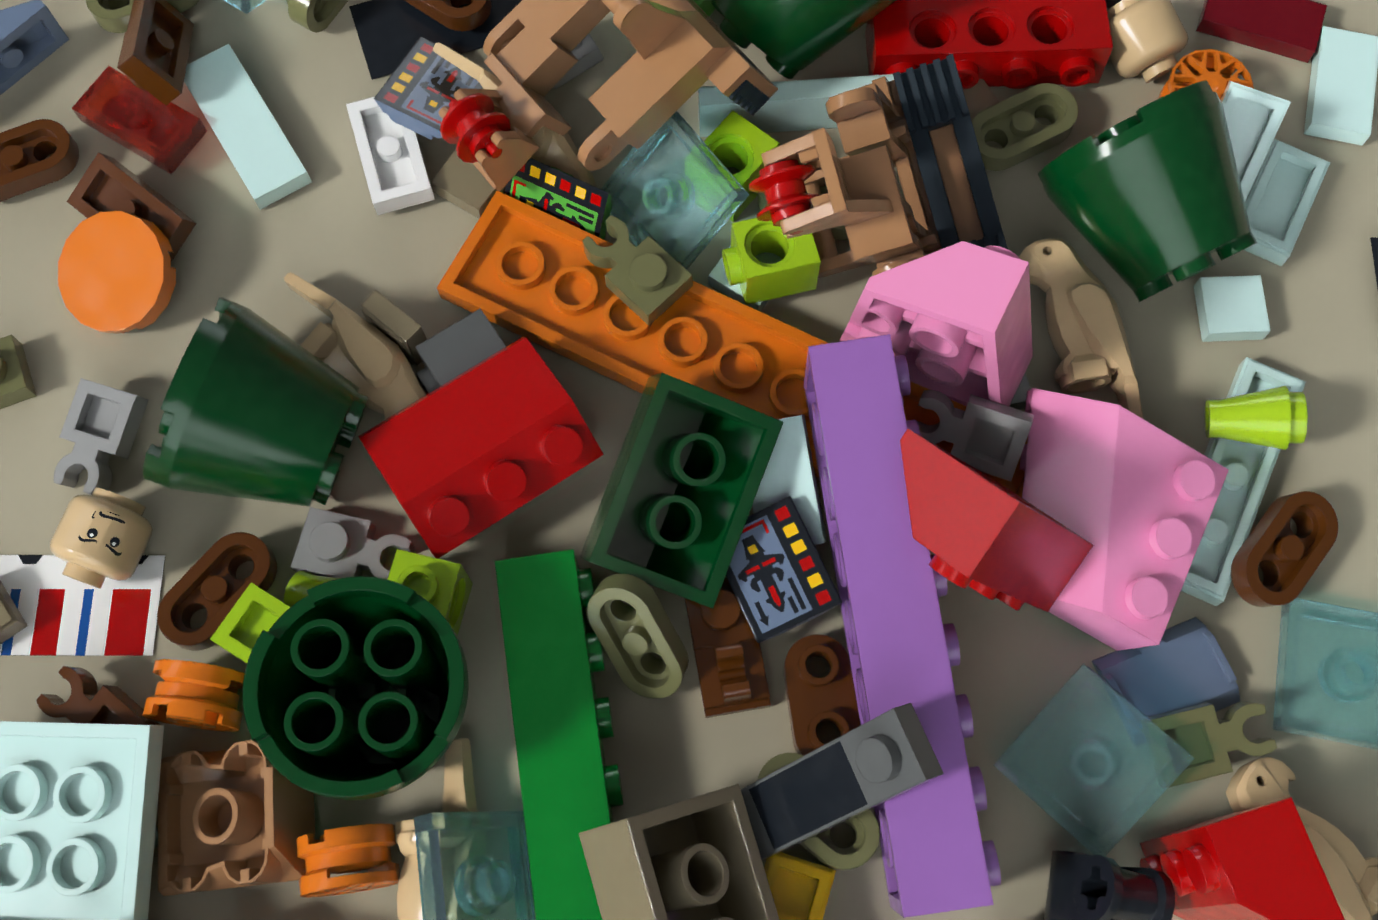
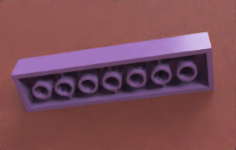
(895, 624)

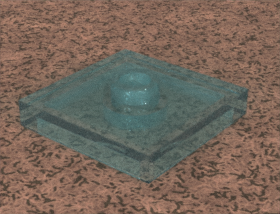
(674, 191)
(1328, 673)
(1093, 761)
(474, 866)

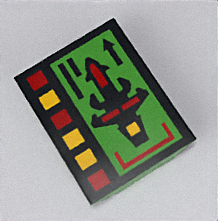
(561, 196)

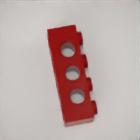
(994, 40)

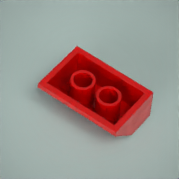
(481, 446)
(986, 531)
(1245, 867)

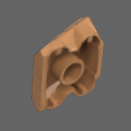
(228, 821)

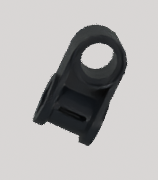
(1100, 889)

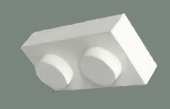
(389, 158)

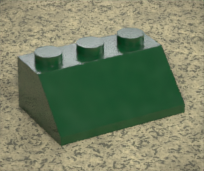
(681, 489)

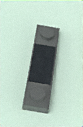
(840, 780)

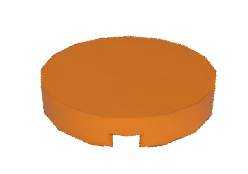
(116, 272)

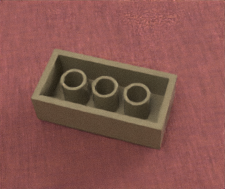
(681, 863)

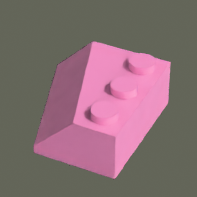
(955, 319)
(1129, 495)

